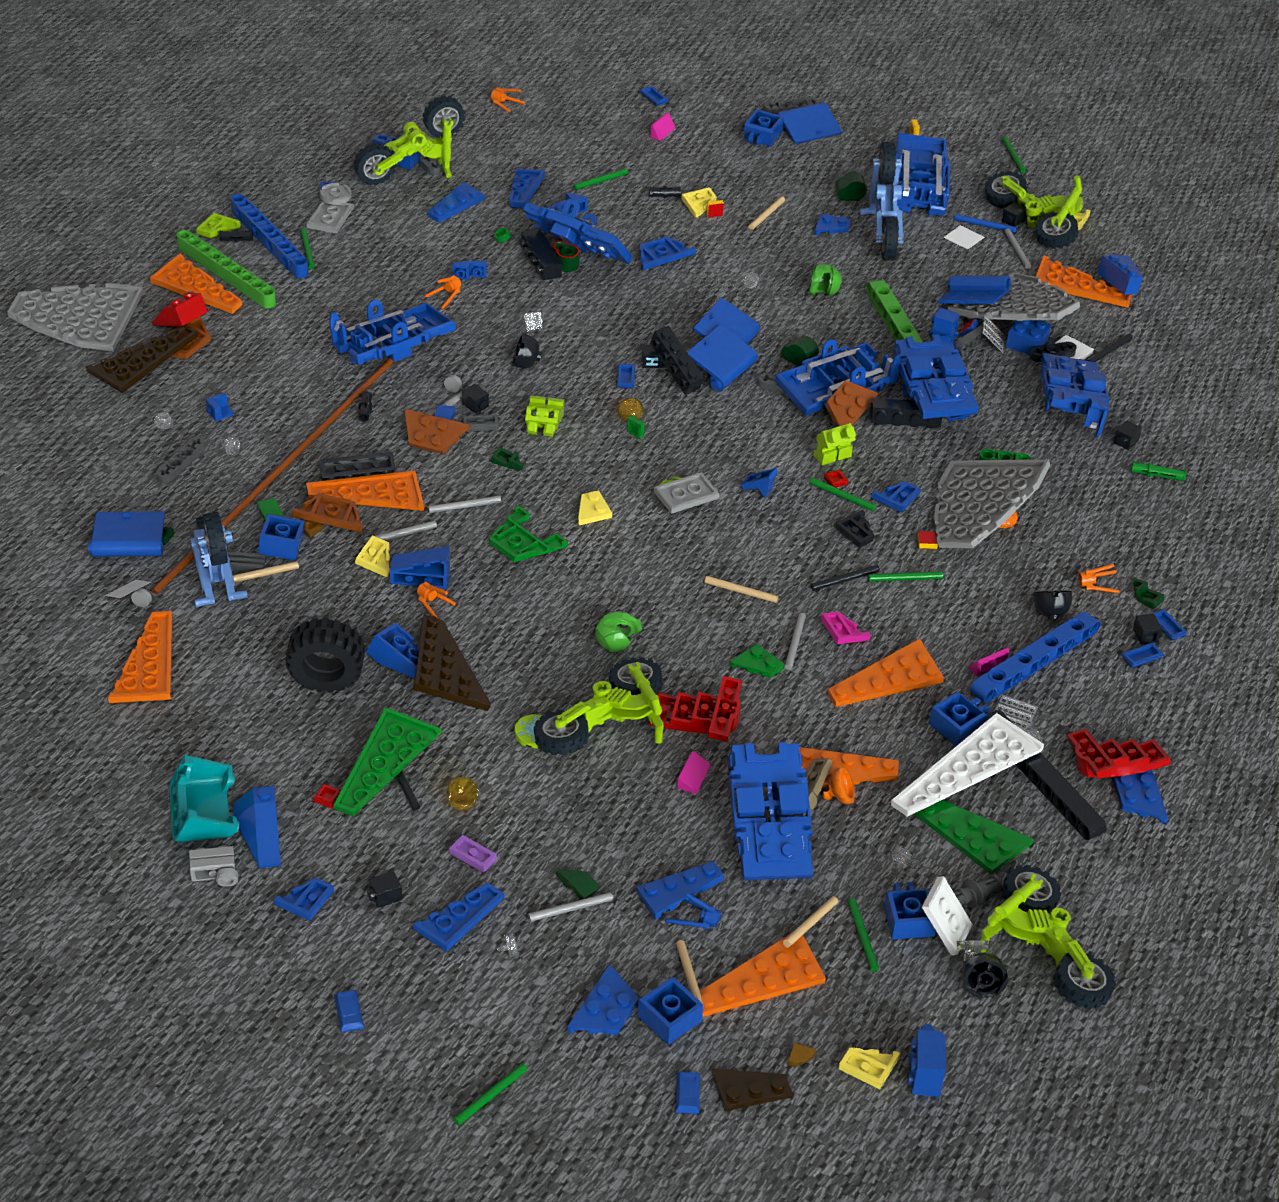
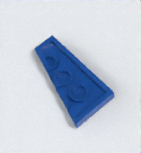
(455, 202)
(669, 891)
(459, 917)

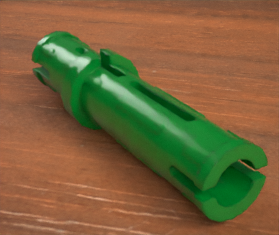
(1159, 471)

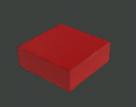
(836, 478)
(327, 795)

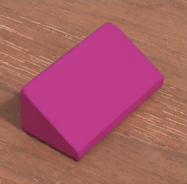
(662, 127)
(989, 662)
(693, 773)

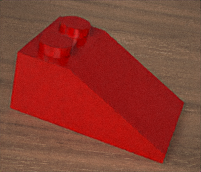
(182, 310)

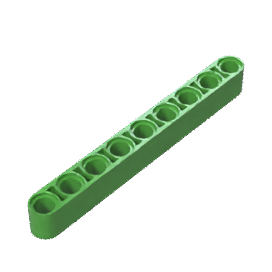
(226, 269)

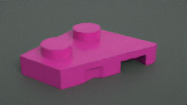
(843, 629)

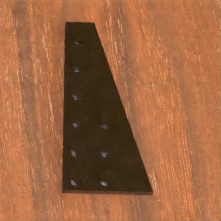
(138, 361)

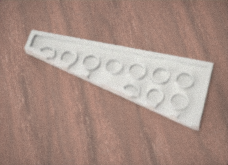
(979, 756)

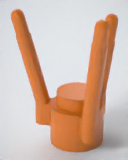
(498, 95)
(451, 284)
(1088, 578)
(428, 593)

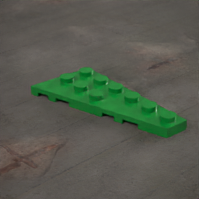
(388, 751)
(975, 836)

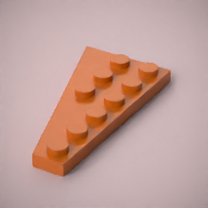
(182, 277)
(1080, 283)
(382, 490)
(149, 664)
(896, 673)
(860, 767)
(764, 976)

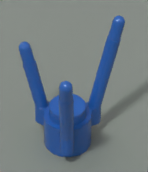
(709, 914)

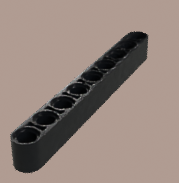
(1061, 793)

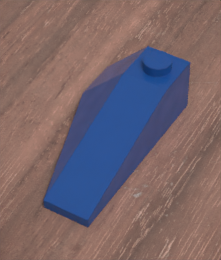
(395, 650)
(259, 825)

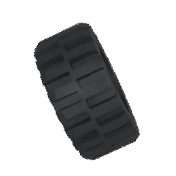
(321, 672)

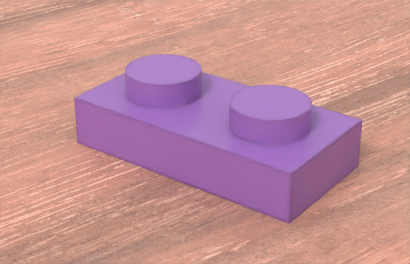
(473, 853)

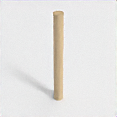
(766, 213)
(266, 571)
(741, 589)
(806, 925)
(687, 966)

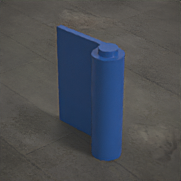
(810, 123)
(976, 289)
(731, 318)
(723, 356)
(127, 534)

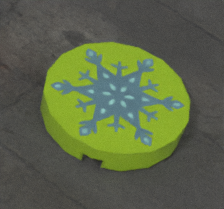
(525, 730)

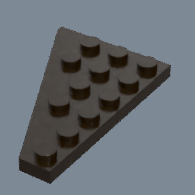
(443, 669)

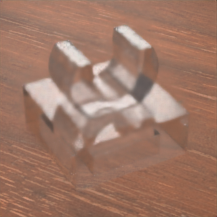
(532, 320)
(972, 947)

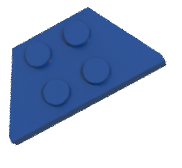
(662, 251)
(1140, 795)
(606, 1006)

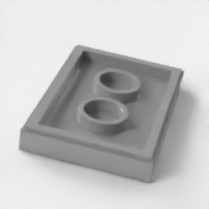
(330, 217)
(686, 492)

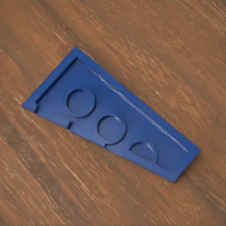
(524, 186)

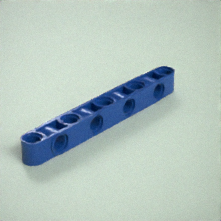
(269, 236)
(1034, 657)

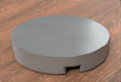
(335, 194)

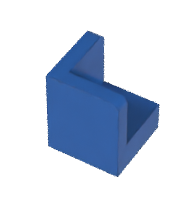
(218, 407)

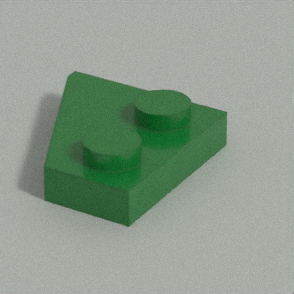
(758, 661)

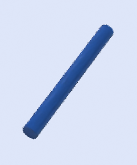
(985, 223)

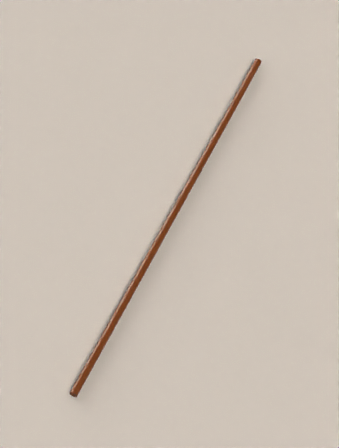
(277, 471)

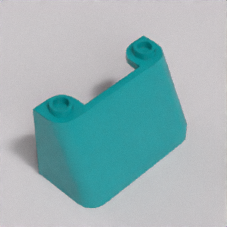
(201, 800)

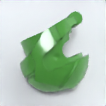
(825, 279)
(613, 637)

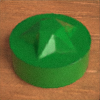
(502, 235)

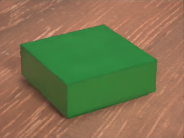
(635, 427)

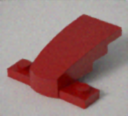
(705, 712)
(1115, 759)

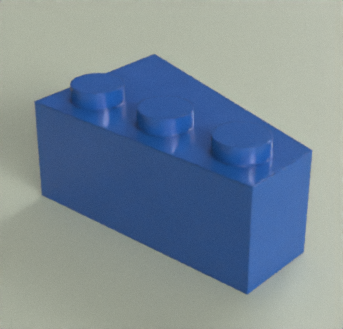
(1121, 273)
(945, 324)
(422, 567)

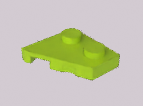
(216, 223)

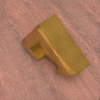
(312, 528)
(801, 1054)

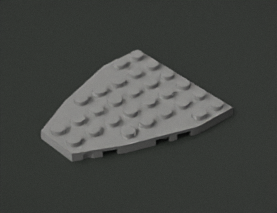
(1025, 301)
(79, 316)
(981, 496)

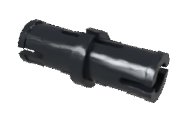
(664, 191)
(236, 235)
(366, 398)

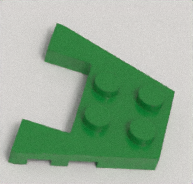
(519, 543)

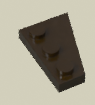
(749, 1088)

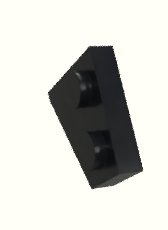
(856, 529)

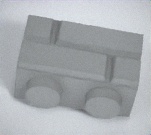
(206, 862)

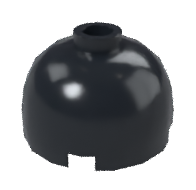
(526, 352)
(1053, 602)
(985, 971)

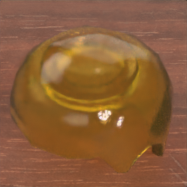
(630, 407)
(462, 793)

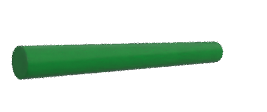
(1013, 154)
(600, 179)
(307, 248)
(840, 493)
(905, 576)
(863, 935)
(490, 1094)

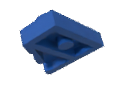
(832, 224)
(898, 496)
(306, 899)

